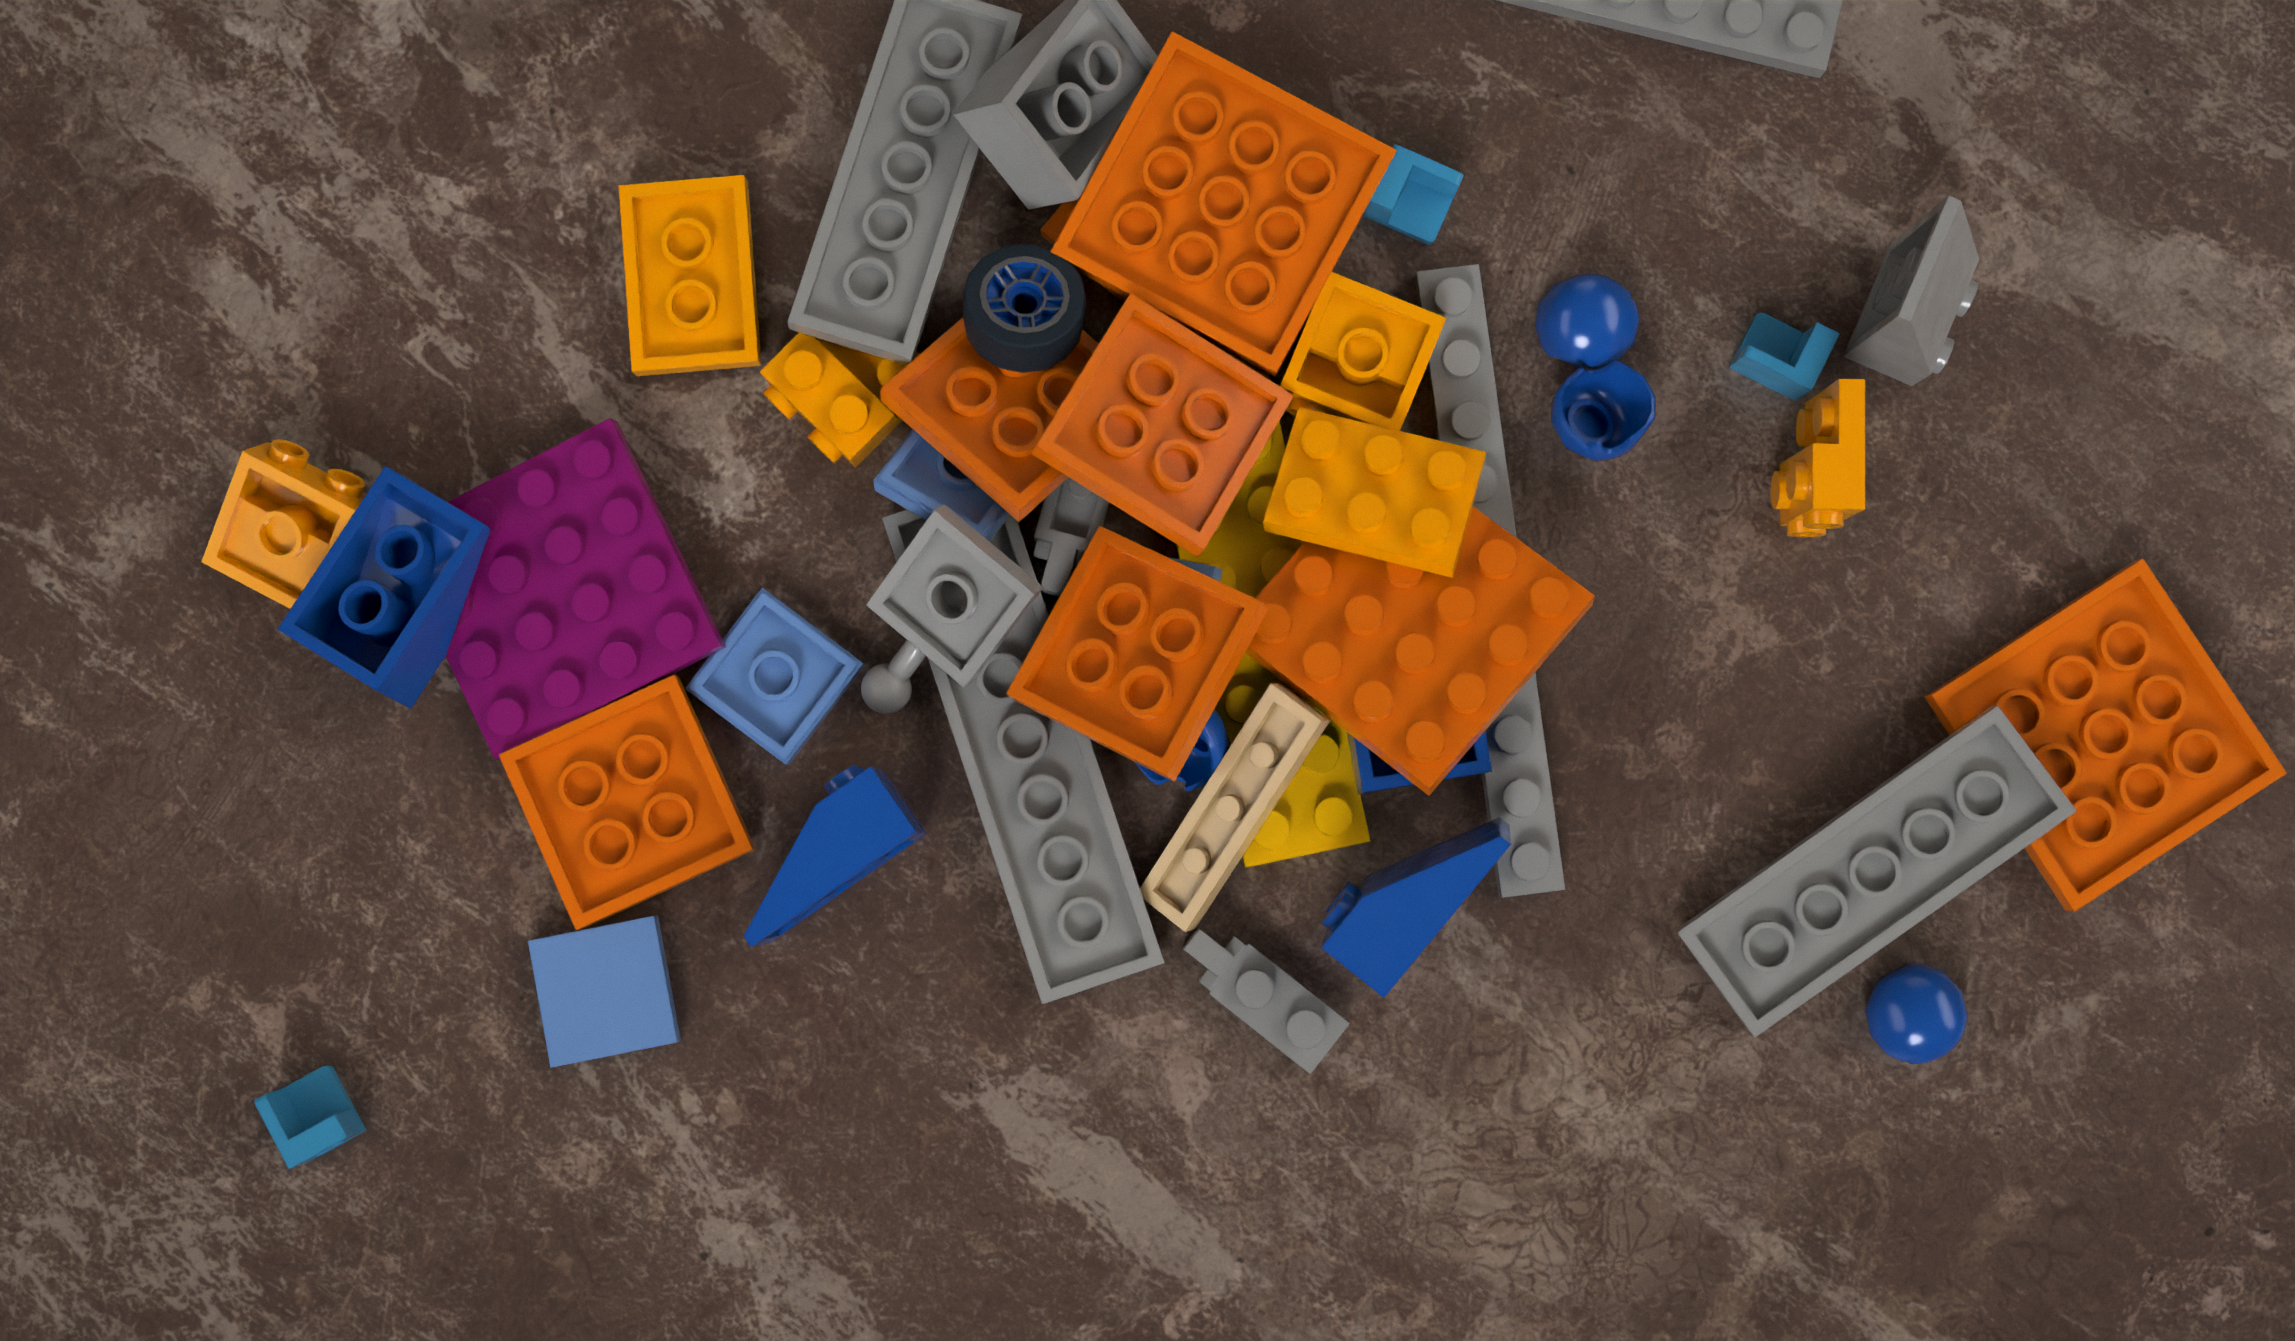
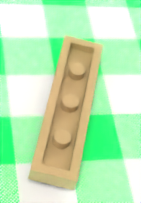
(1233, 806)

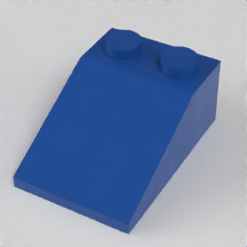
(391, 588)
(840, 844)
(1403, 906)

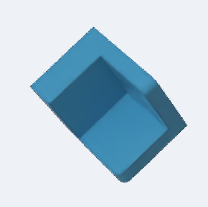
(1414, 195)
(1783, 355)
(310, 1116)

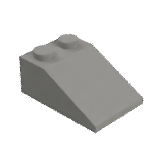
(1058, 99)
(1917, 297)

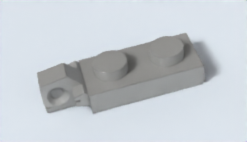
(1065, 530)
(1267, 999)

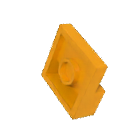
(1361, 354)
(835, 393)
(1828, 476)
(280, 519)

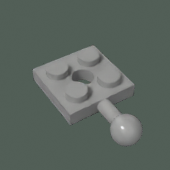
(914, 606)

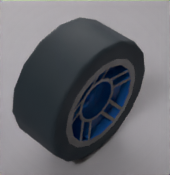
(1038, 283)

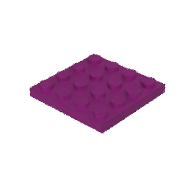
(572, 592)

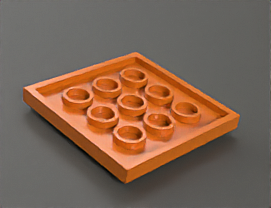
(1223, 203)
(1414, 655)
(2125, 726)

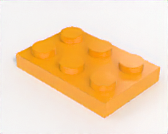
(690, 275)
(1375, 491)

